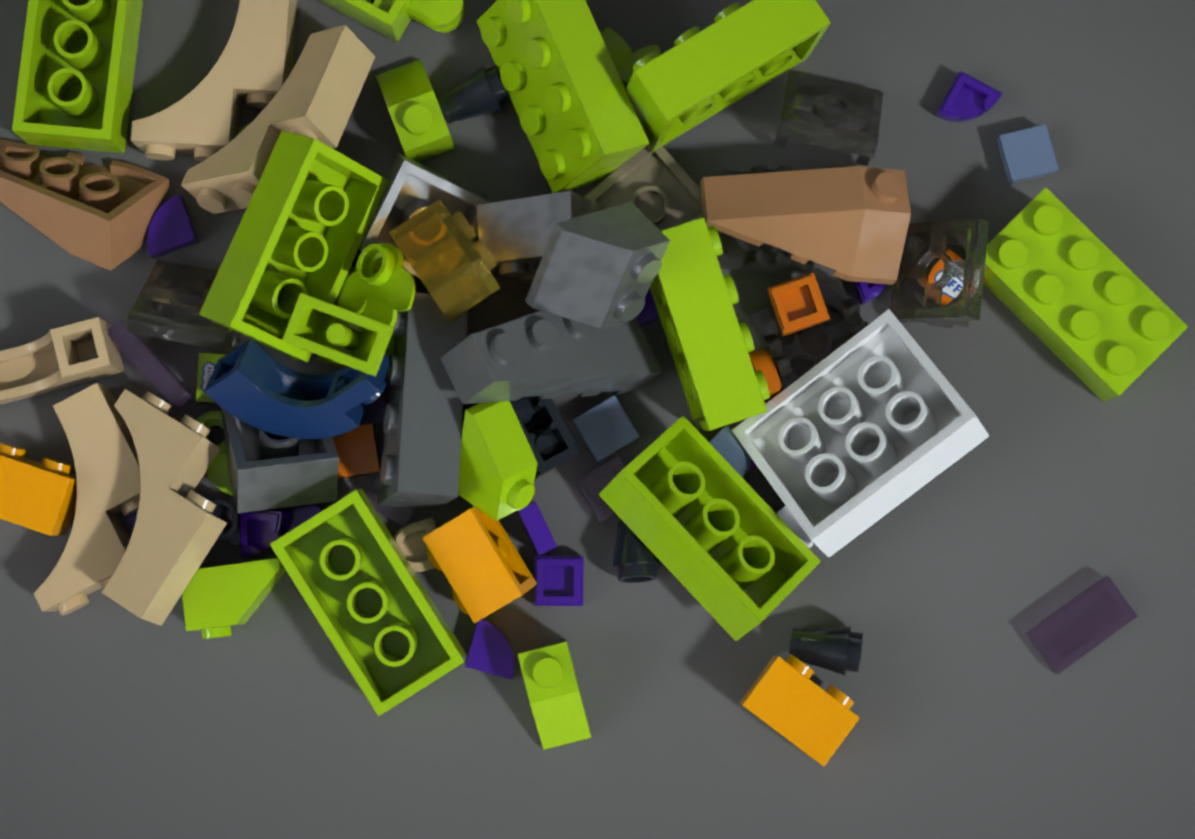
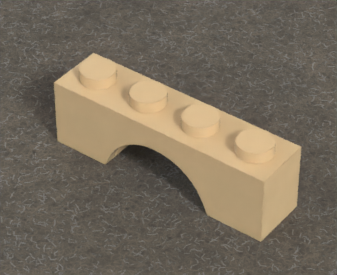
(59, 360)

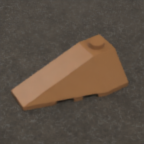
(80, 205)
(832, 216)

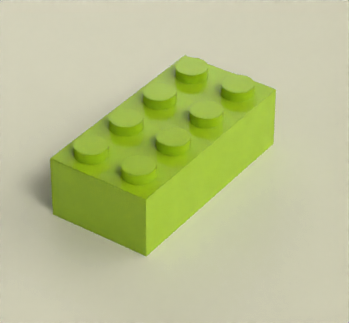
(721, 64)
(77, 73)
(563, 89)
(293, 239)
(1078, 297)
(704, 331)
(709, 528)
(369, 601)

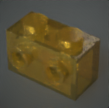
(446, 260)

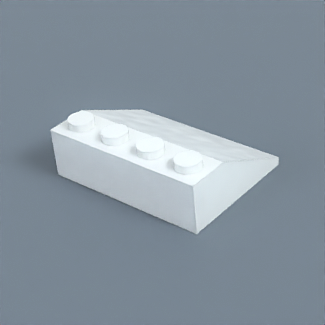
(860, 433)

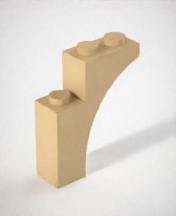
(248, 70)
(310, 103)
(105, 486)
(172, 520)

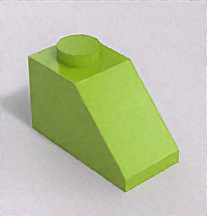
(415, 111)
(338, 334)
(495, 460)
(228, 595)
(554, 695)

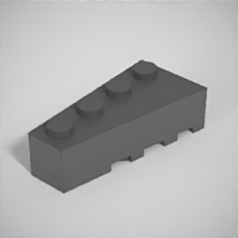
(550, 358)
(422, 411)

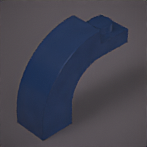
(291, 402)

